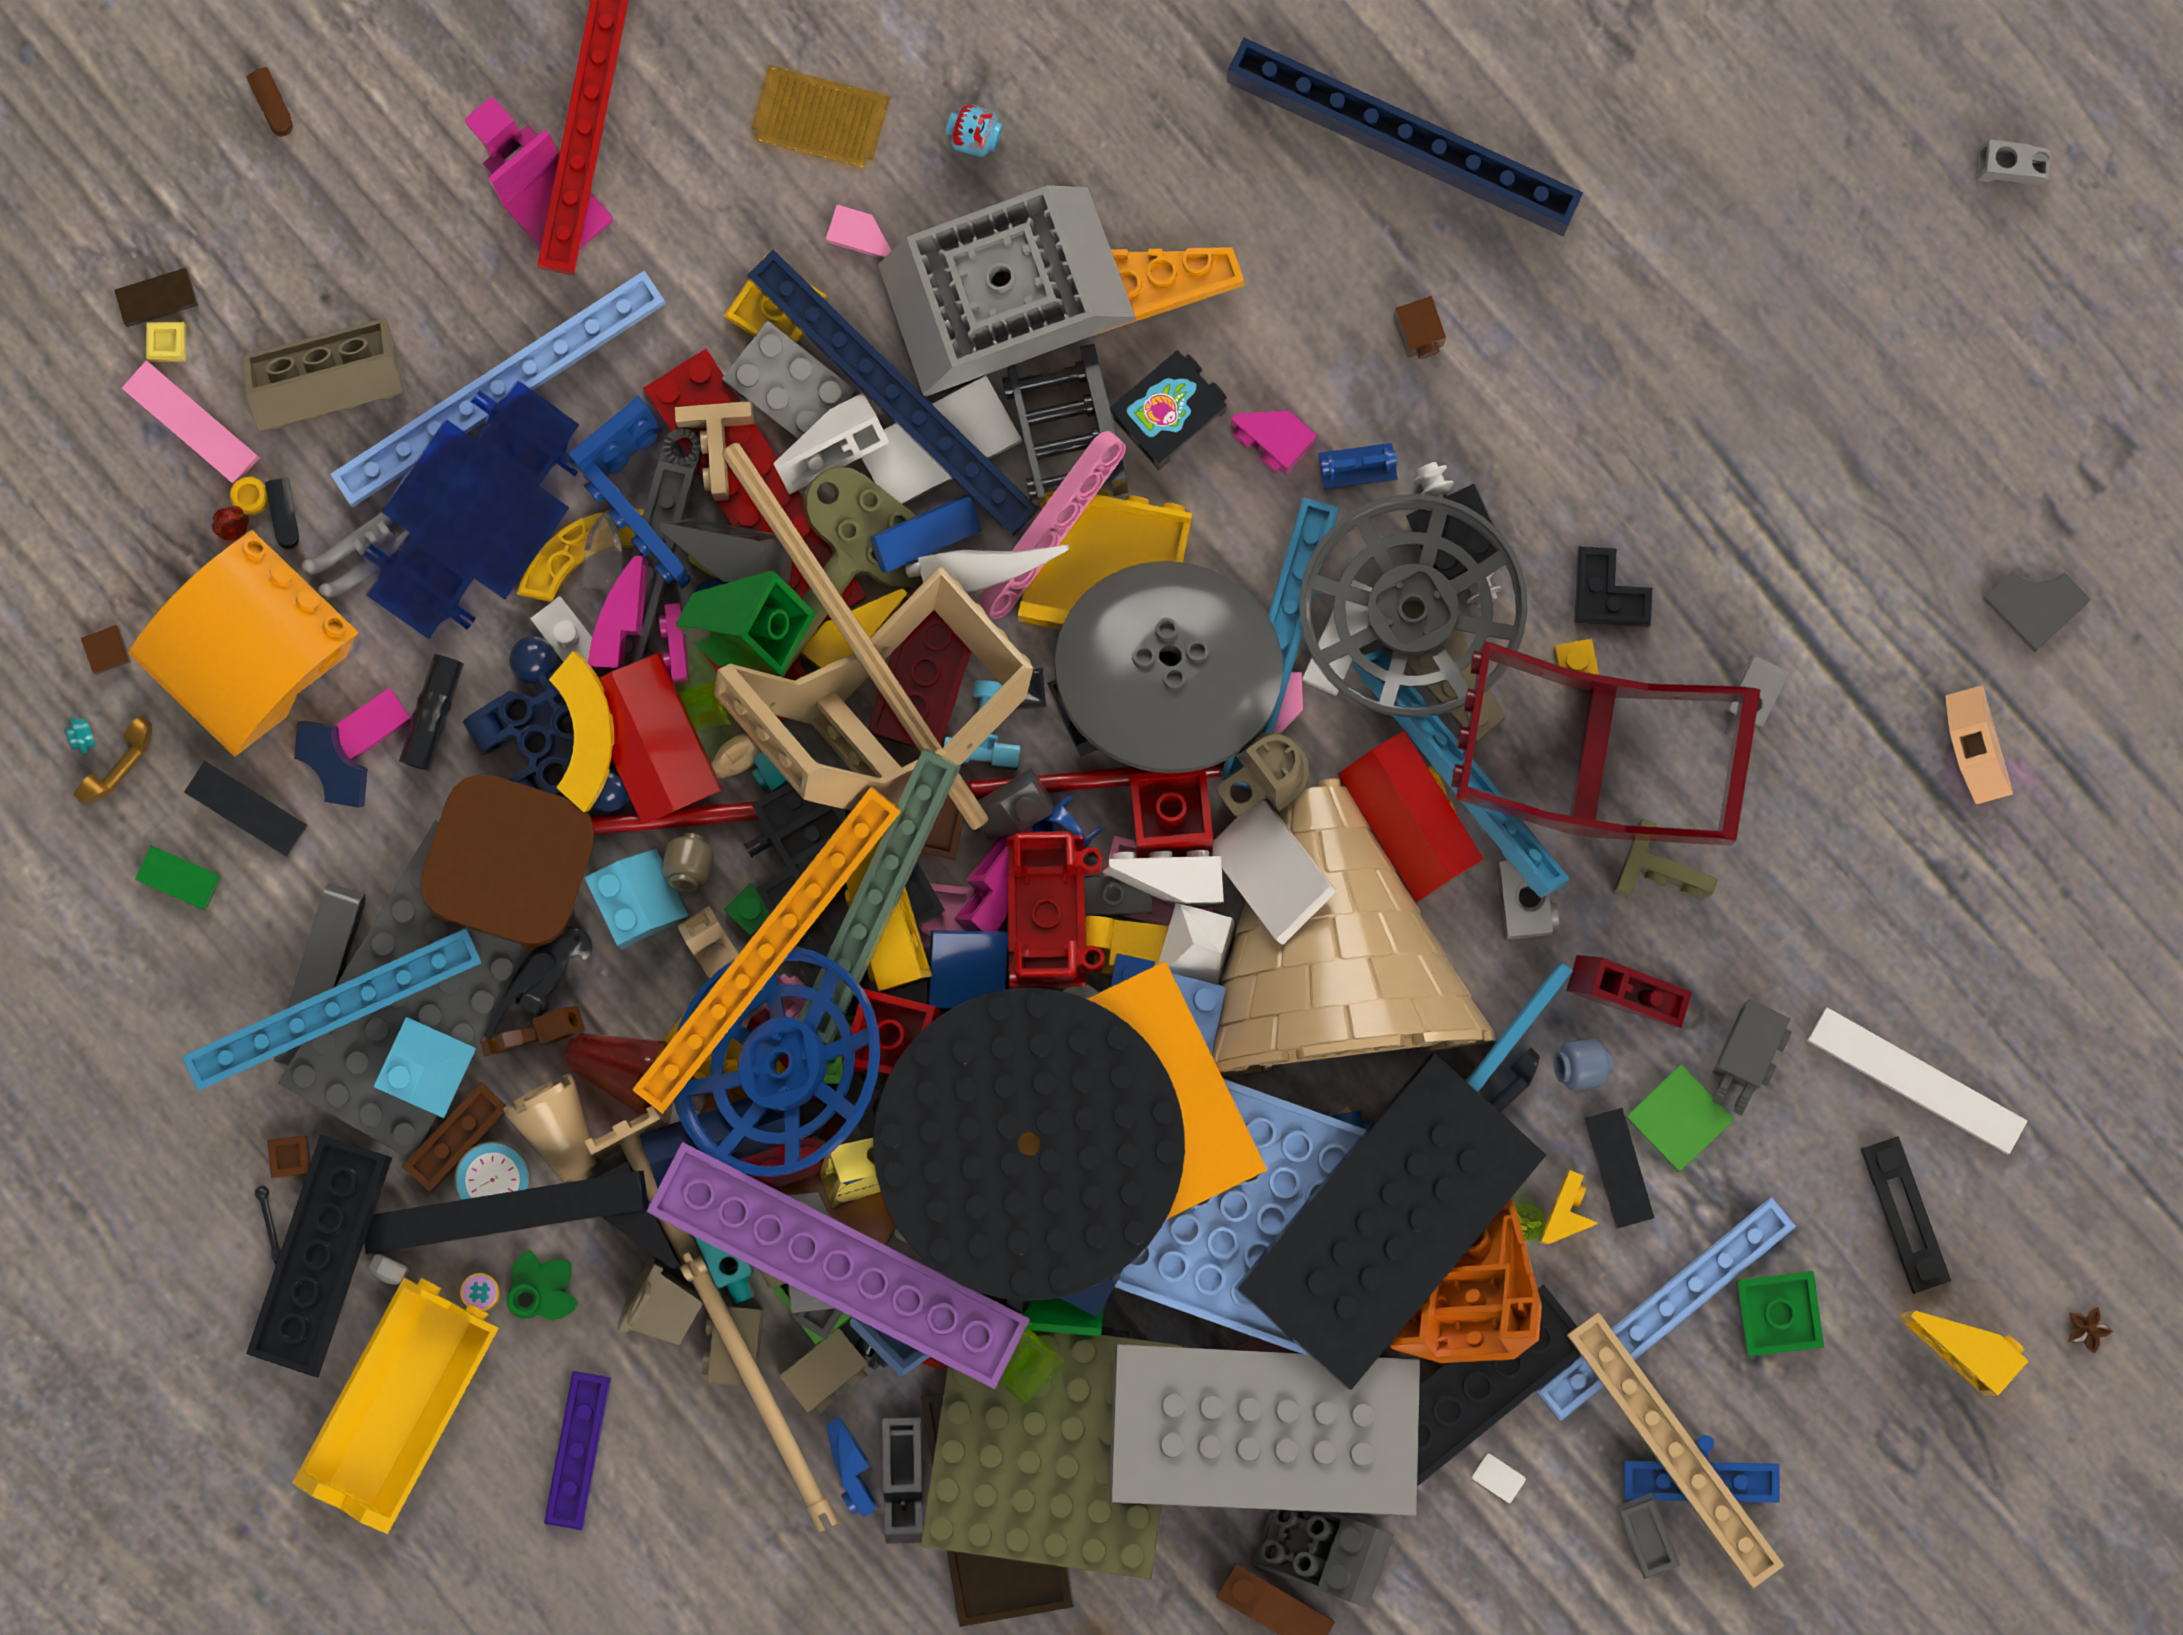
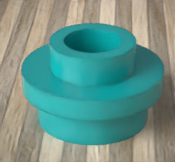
(79, 735)

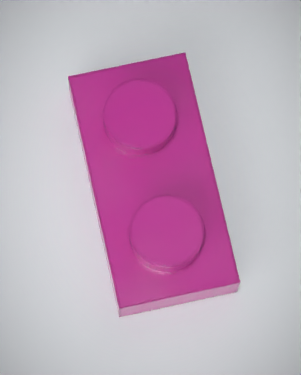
(677, 657)

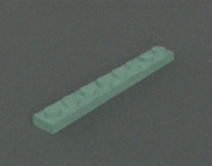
(886, 879)

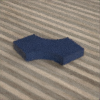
(341, 777)

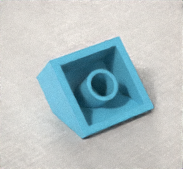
(636, 898)

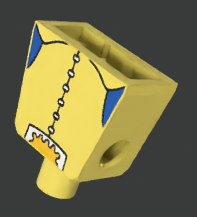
(849, 1173)

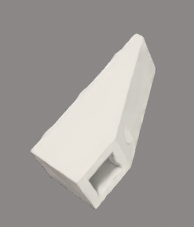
(1181, 880)

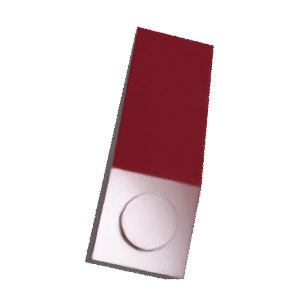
(1628, 990)

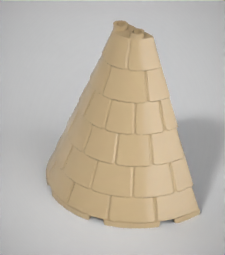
(1354, 974)

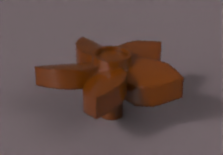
(2088, 1329)

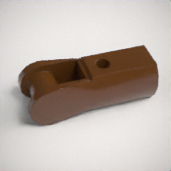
(270, 101)

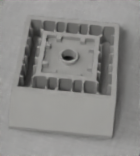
(1057, 294)

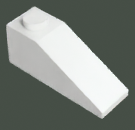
(832, 442)

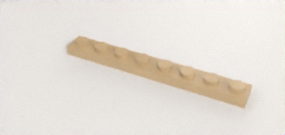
(1675, 1450)

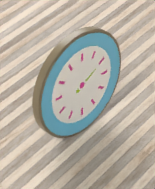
(491, 1170)

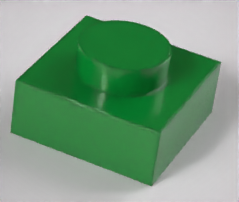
(748, 910)

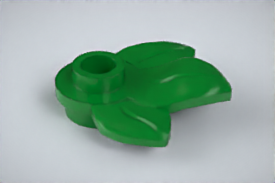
(546, 1286)

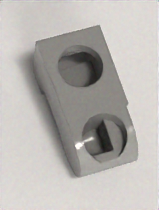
(2013, 163)

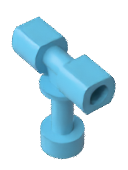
(1001, 755)

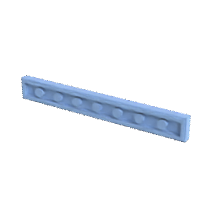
(1674, 1301)

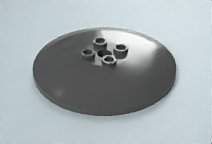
(1160, 713)

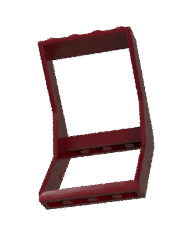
(1594, 747)

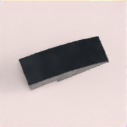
(245, 808)
(903, 1480)

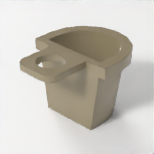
(1272, 769)
(659, 1304)

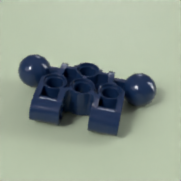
(492, 726)

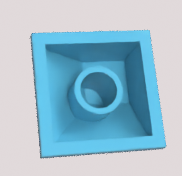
(424, 1067)

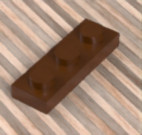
(455, 1137)

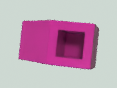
(1276, 436)

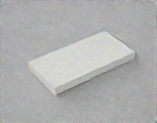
(909, 472)
(1272, 871)

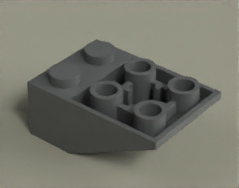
(1324, 1552)

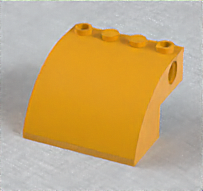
(242, 642)

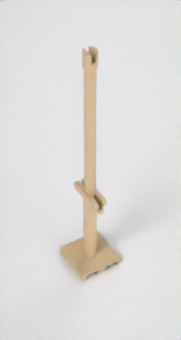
(694, 1268)

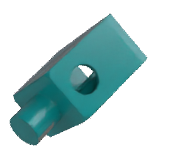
(734, 1278)

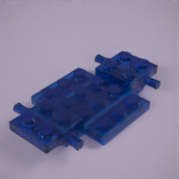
(473, 510)

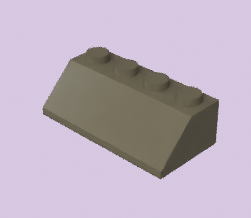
(322, 375)

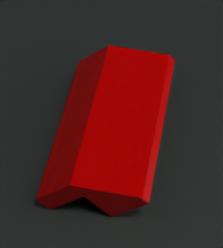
(655, 741)
(1410, 816)

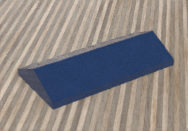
(663, 1143)

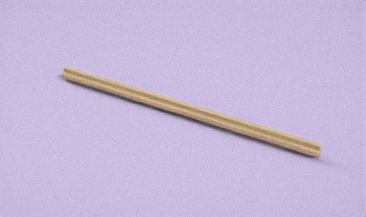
(847, 623)

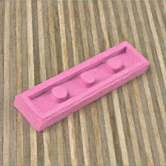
(190, 422)

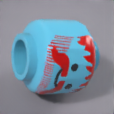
(974, 130)

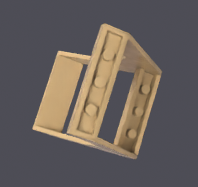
(820, 696)

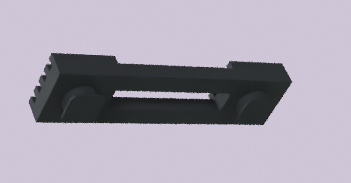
(1925, 1267)

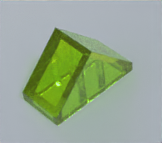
(704, 708)
(1030, 1367)

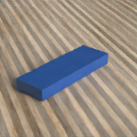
(925, 533)

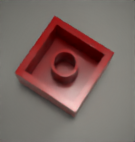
(1171, 812)
(898, 1026)

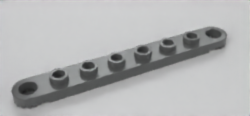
(665, 503)

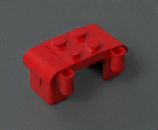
(1049, 910)

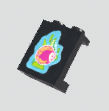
(1168, 408)

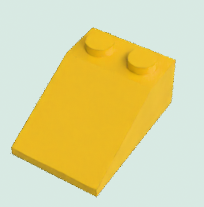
(1976, 1354)

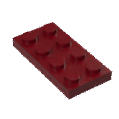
(931, 672)

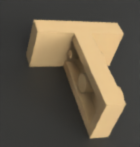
(714, 418)
(708, 941)

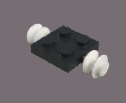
(1454, 529)

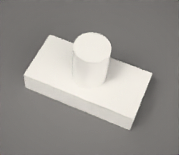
(563, 629)

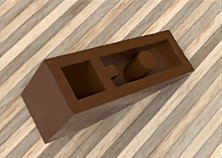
(1270, 1605)

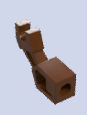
(547, 1029)

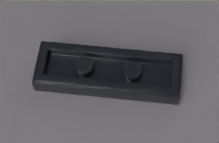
(1619, 1168)

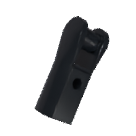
(283, 512)

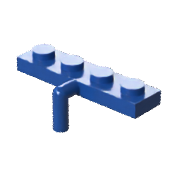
(1745, 1480)

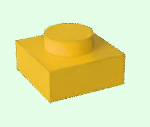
(1577, 656)

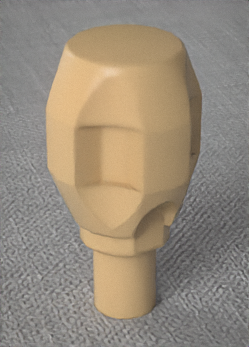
(735, 756)

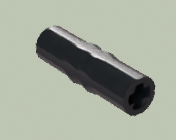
(431, 712)

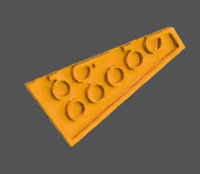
(1171, 279)

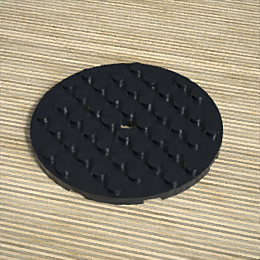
(1012, 1218)

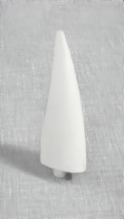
(982, 568)

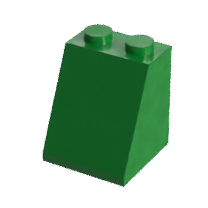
(748, 622)

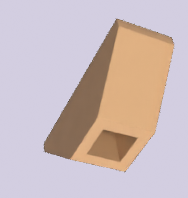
(1977, 745)

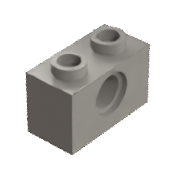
(1518, 920)

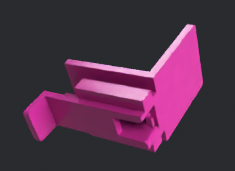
(528, 177)

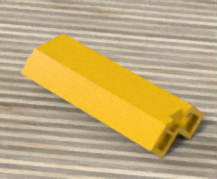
(396, 1404)

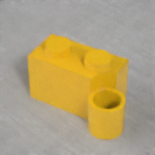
(1124, 938)

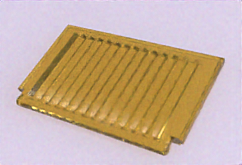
(819, 116)

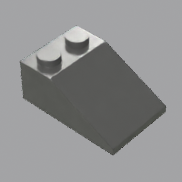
(728, 549)

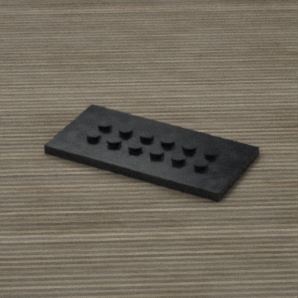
(1390, 1221)

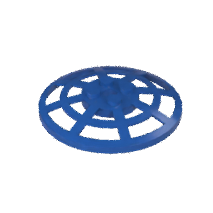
(794, 1086)

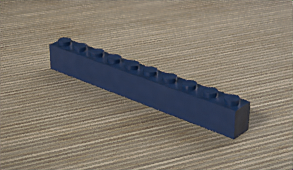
(1403, 136)

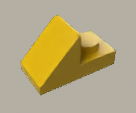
(1561, 1220)

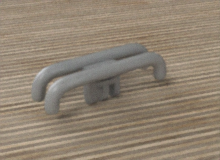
(372, 532)

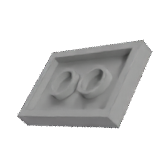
(785, 381)

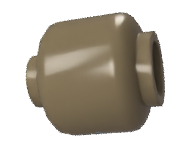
(688, 862)

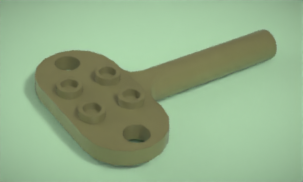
(845, 525)

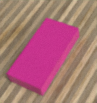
(371, 724)

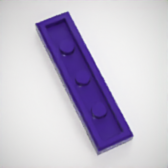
(577, 1450)

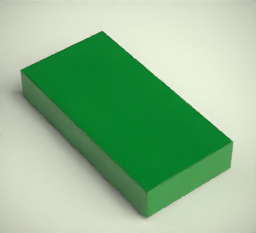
(178, 878)

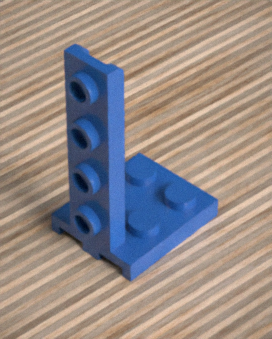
(609, 452)

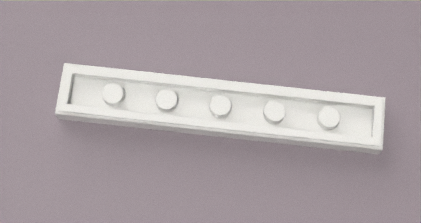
(1917, 1081)

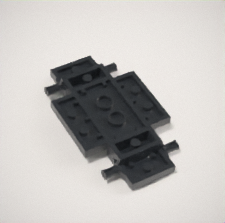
(798, 834)

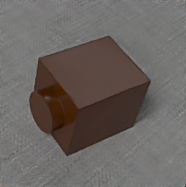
(1420, 328)

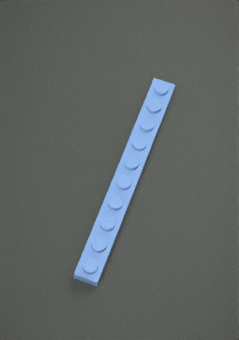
(530, 366)

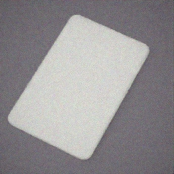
(1498, 1478)

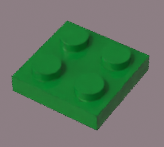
(1779, 1313)

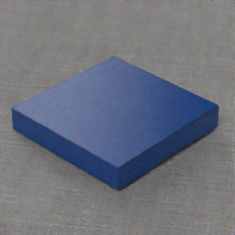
(965, 965)

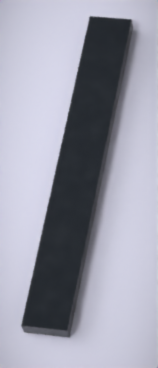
(507, 1212)

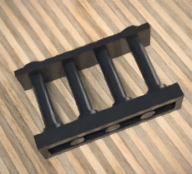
(1092, 404)

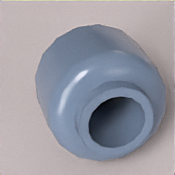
(1583, 1064)

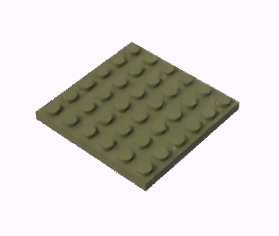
(1038, 1473)

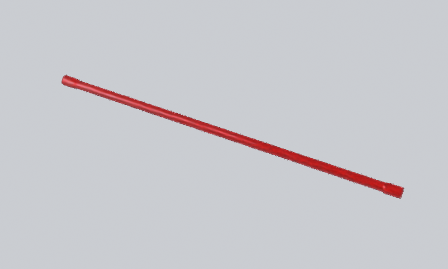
(745, 812)

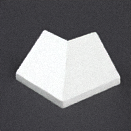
(1198, 943)

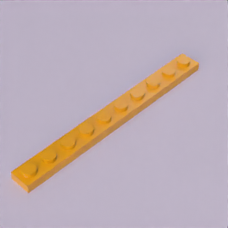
(767, 950)

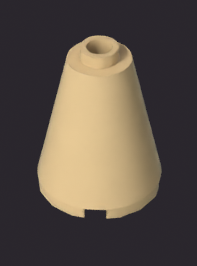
(555, 1127)

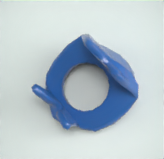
(1063, 818)

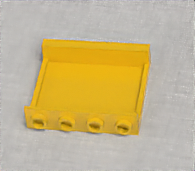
(1101, 542)

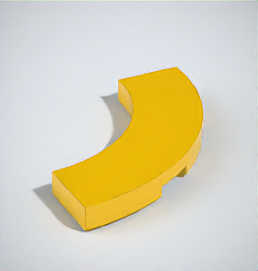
(561, 557)
(592, 731)

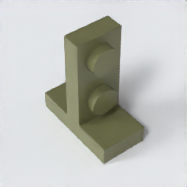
(1660, 871)

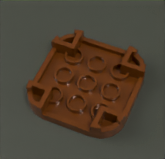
(507, 860)

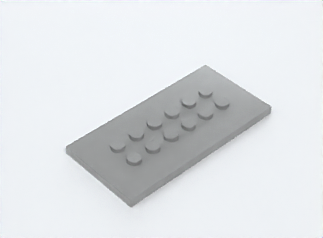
(1262, 1432)

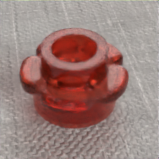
(230, 530)

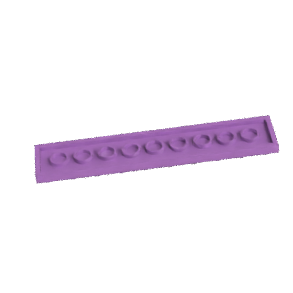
(838, 1265)

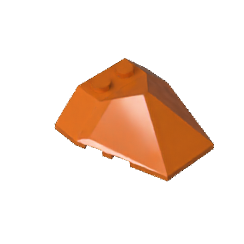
(1483, 1305)

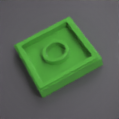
(1679, 1118)

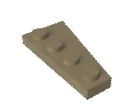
(1455, 646)

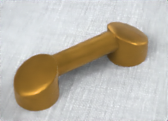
(139, 737)

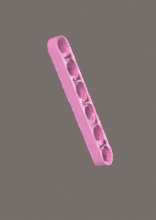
(1058, 517)

